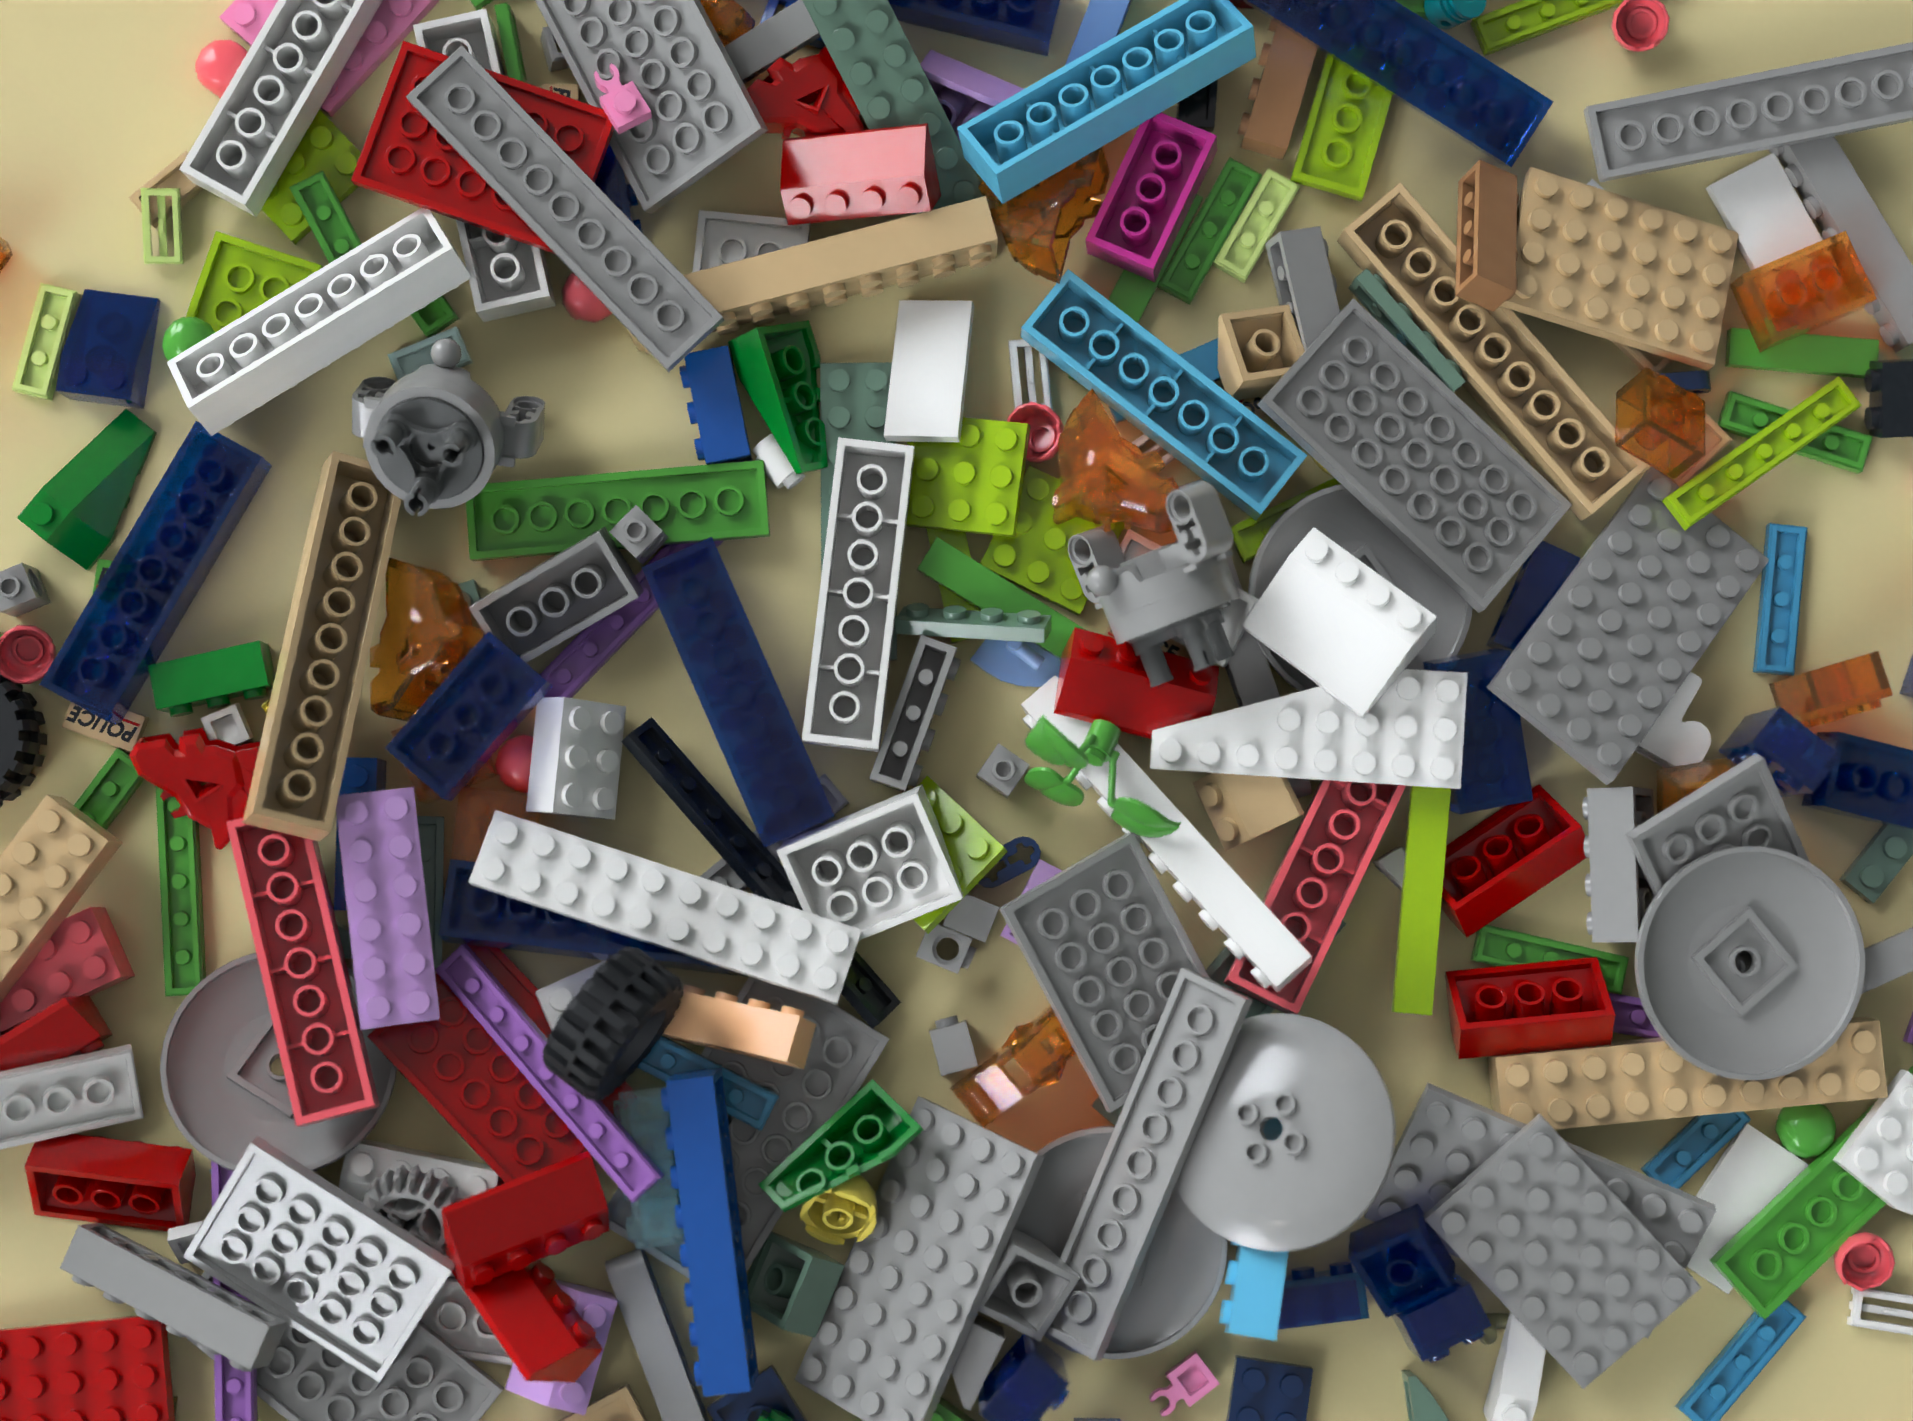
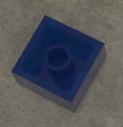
(1402, 1261)
(1443, 1322)

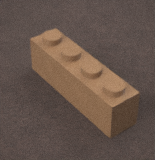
(1277, 93)
(1486, 236)

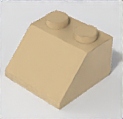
(1256, 349)
(1246, 805)

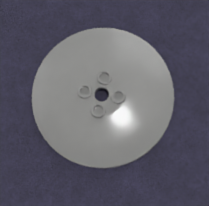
(1364, 536)
(1801, 972)
(222, 1079)
(1331, 1145)
(1179, 1268)

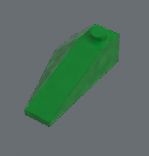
(781, 378)
(87, 496)
(849, 1143)

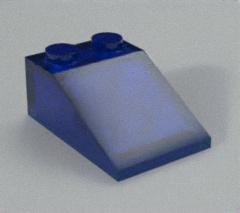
(109, 349)
(1867, 782)

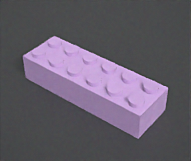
(387, 908)

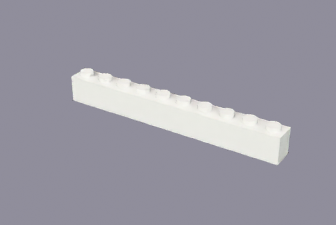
(1188, 858)

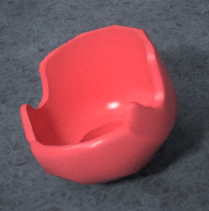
(1640, 24)
(218, 64)
(581, 302)
(1044, 430)
(26, 654)
(514, 762)
(1864, 1261)

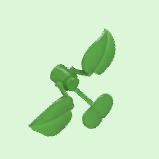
(1096, 749)

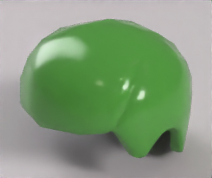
(184, 334)
(1806, 1130)

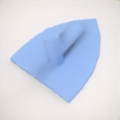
(1017, 662)

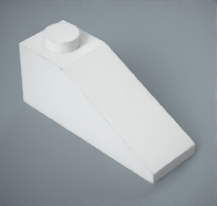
(1516, 1375)

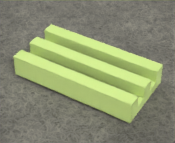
(162, 225)

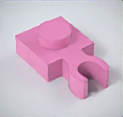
(622, 103)
(1189, 1380)

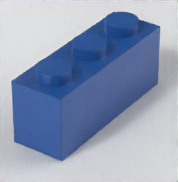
(716, 406)

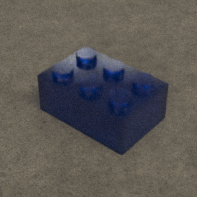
(1792, 751)

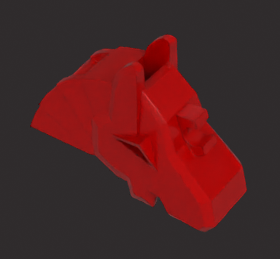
(789, 90)
(196, 758)

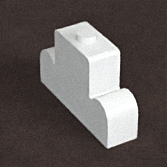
(1674, 741)

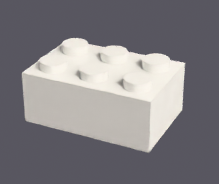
(576, 758)

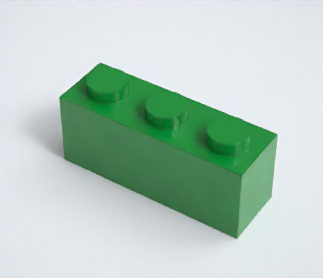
(212, 678)

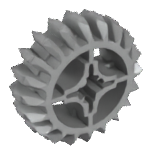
(413, 1202)

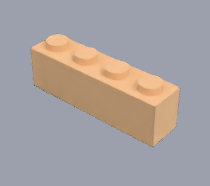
(742, 1028)

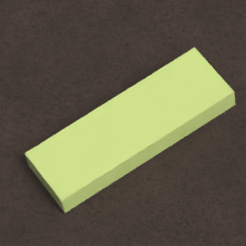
(1256, 225)
(45, 341)

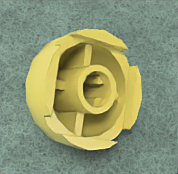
(841, 1212)

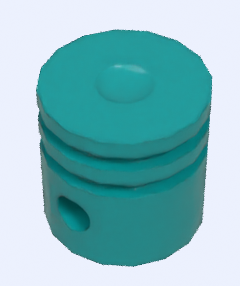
(1451, 13)

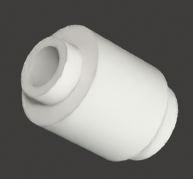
(776, 463)

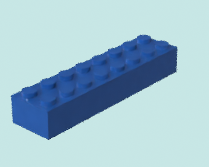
(711, 1232)

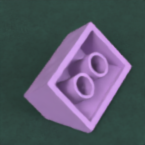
(964, 89)
(595, 1308)

